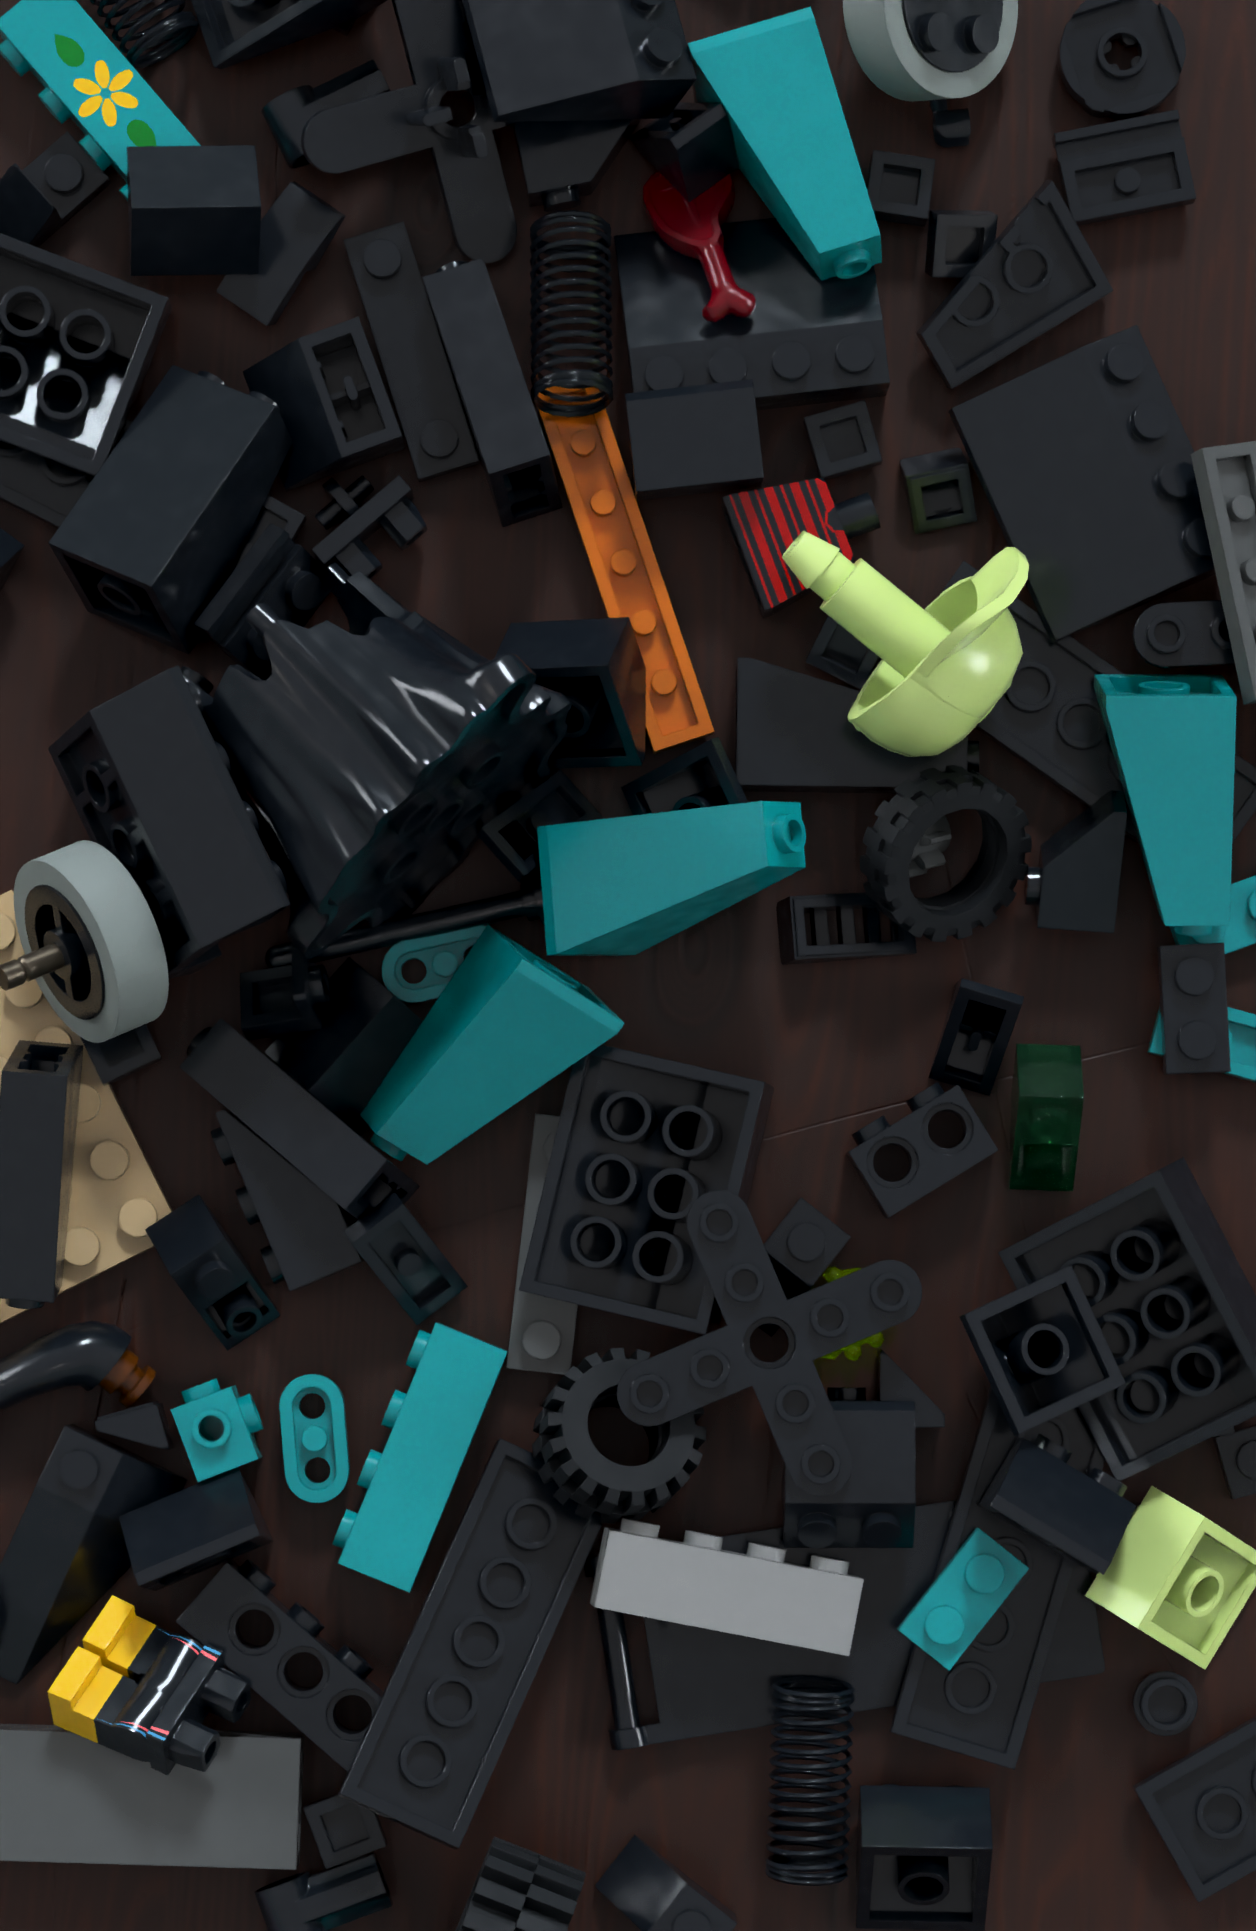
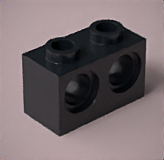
(928, 1163)

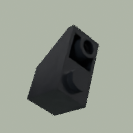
(212, 1272)

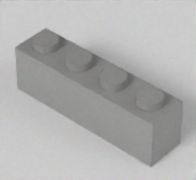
(726, 1589)

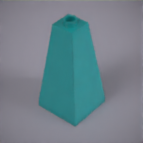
(792, 137)
(1177, 774)
(651, 875)
(483, 1047)

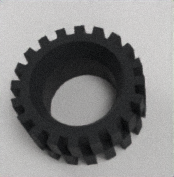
(521, 1892)

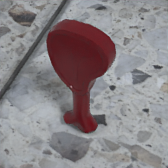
(696, 232)

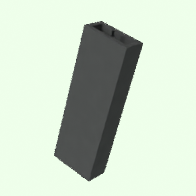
(97, 1806)

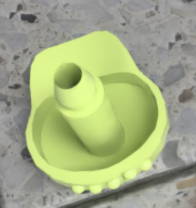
(939, 662)

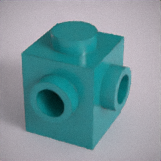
(217, 1428)

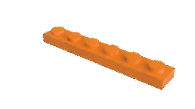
(626, 567)

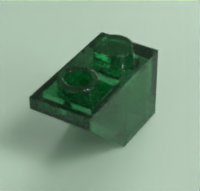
(1045, 1117)

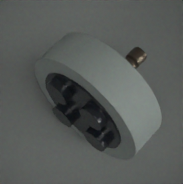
(931, 45)
(88, 942)

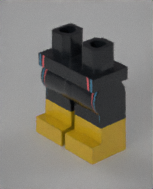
(146, 1691)

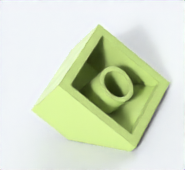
(1177, 1577)

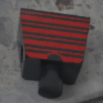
(772, 517)

